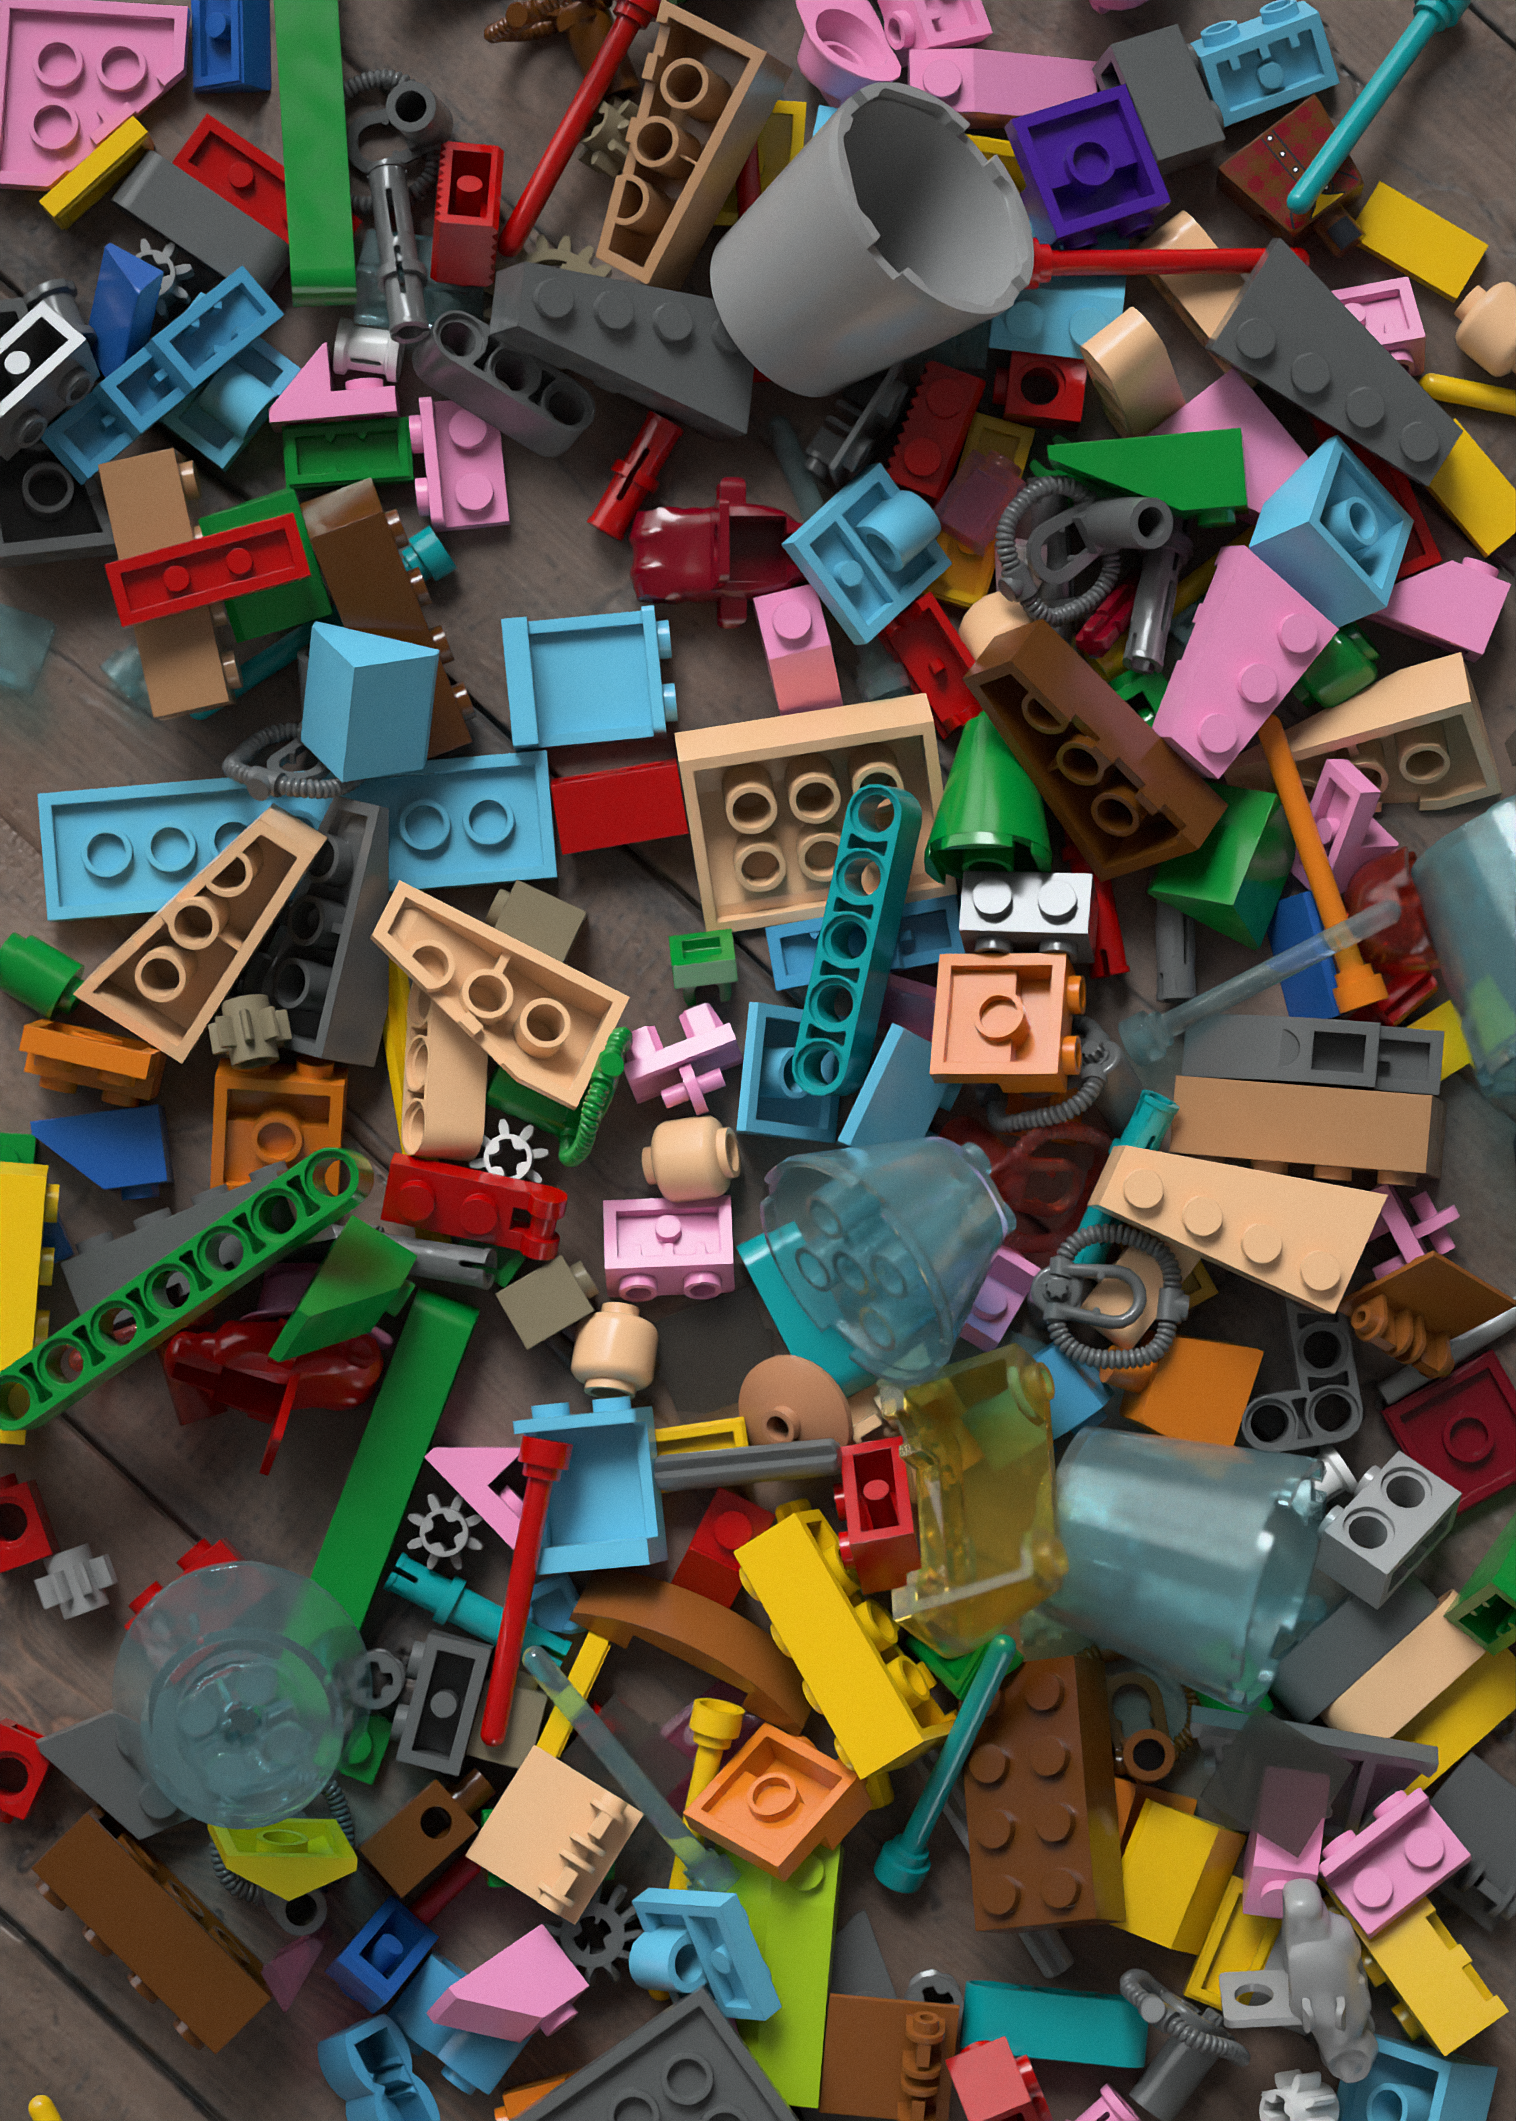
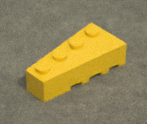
(24, 1266)
(843, 1647)

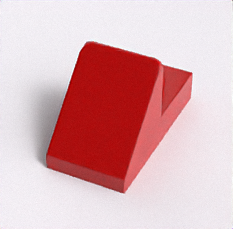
(709, 1561)

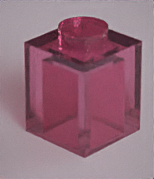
(978, 499)

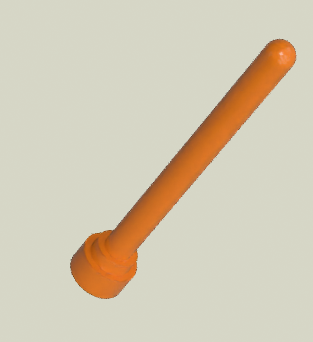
(1355, 982)

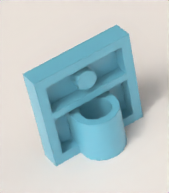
(233, 403)
(869, 552)
(697, 1941)

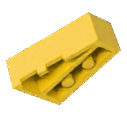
(1427, 1974)

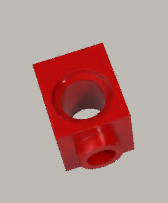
(1064, 373)
(38, 1537)
(19, 1743)

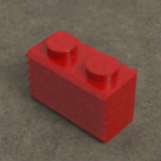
(467, 214)
(934, 431)

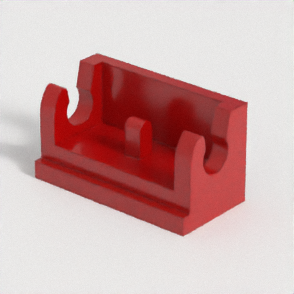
(933, 662)
(619, 806)

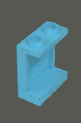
(587, 680)
(608, 1500)

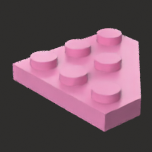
(77, 77)

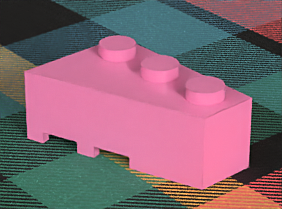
(1240, 661)

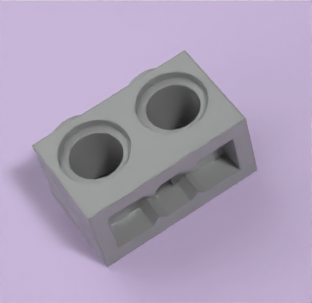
(1396, 1534)

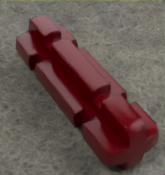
(1110, 618)

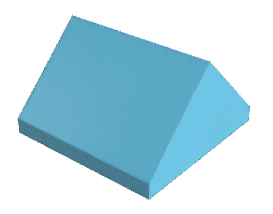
(367, 702)
(769, 1096)

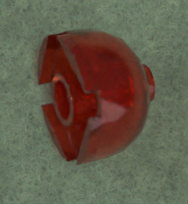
(1407, 944)

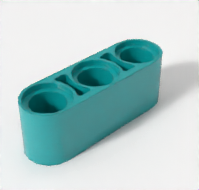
(797, 1330)
(1055, 2023)

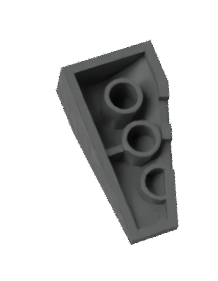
(323, 952)

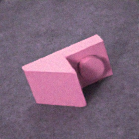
(314, 400)
(1345, 820)
(471, 1474)

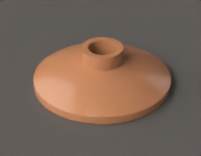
(801, 1396)

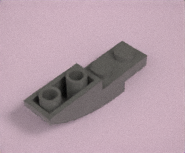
(1315, 1053)

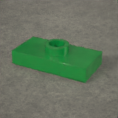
(347, 452)

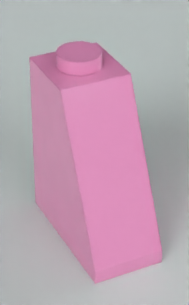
(1268, 447)

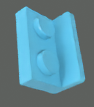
(1265, 60)

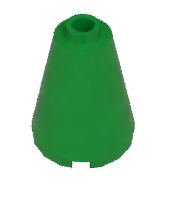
(988, 812)

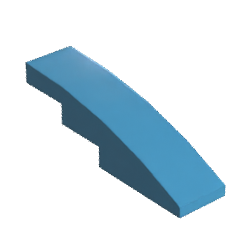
(161, 374)
(924, 932)

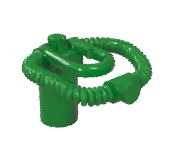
(576, 1127)

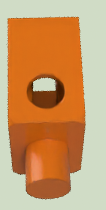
(1190, 1392)

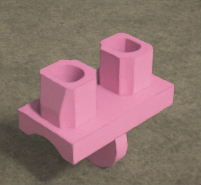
(686, 1068)
(1408, 1235)

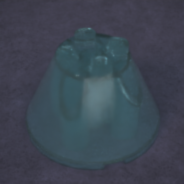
(888, 1246)

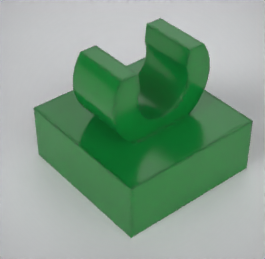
(703, 960)

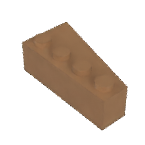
(687, 145)
(183, 655)
(1310, 1127)

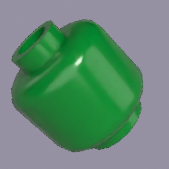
(1340, 669)

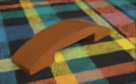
(700, 1633)

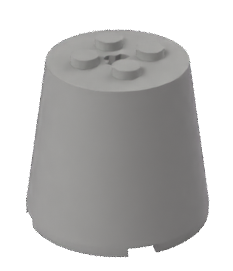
(872, 245)

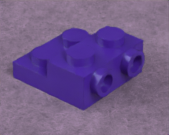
(1087, 170)

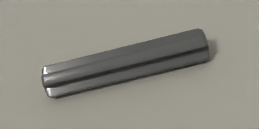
(748, 1465)

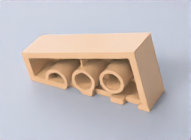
(194, 949)
(1256, 1223)

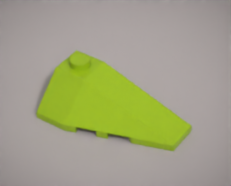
(796, 1938)

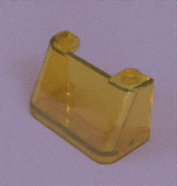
(982, 1497)

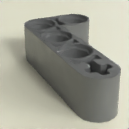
(1309, 1383)

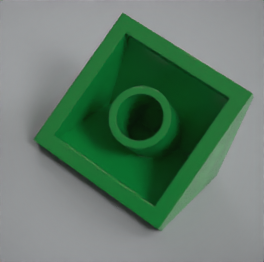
(278, 606)
(1236, 871)

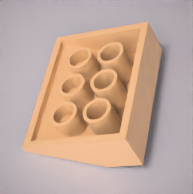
(775, 796)

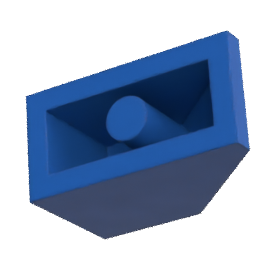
(114, 1148)
(381, 1955)

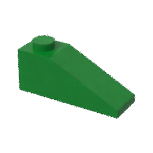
(1192, 472)
(348, 1291)

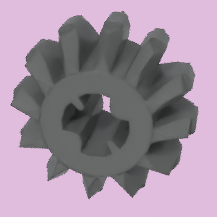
(614, 1936)

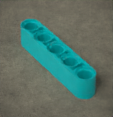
(880, 918)

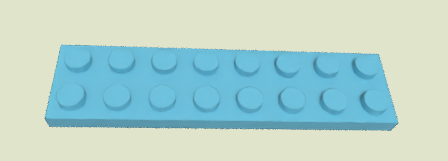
(447, 829)

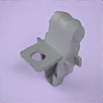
(1318, 1987)

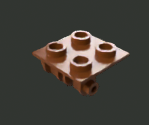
(1421, 1310)
(888, 2058)

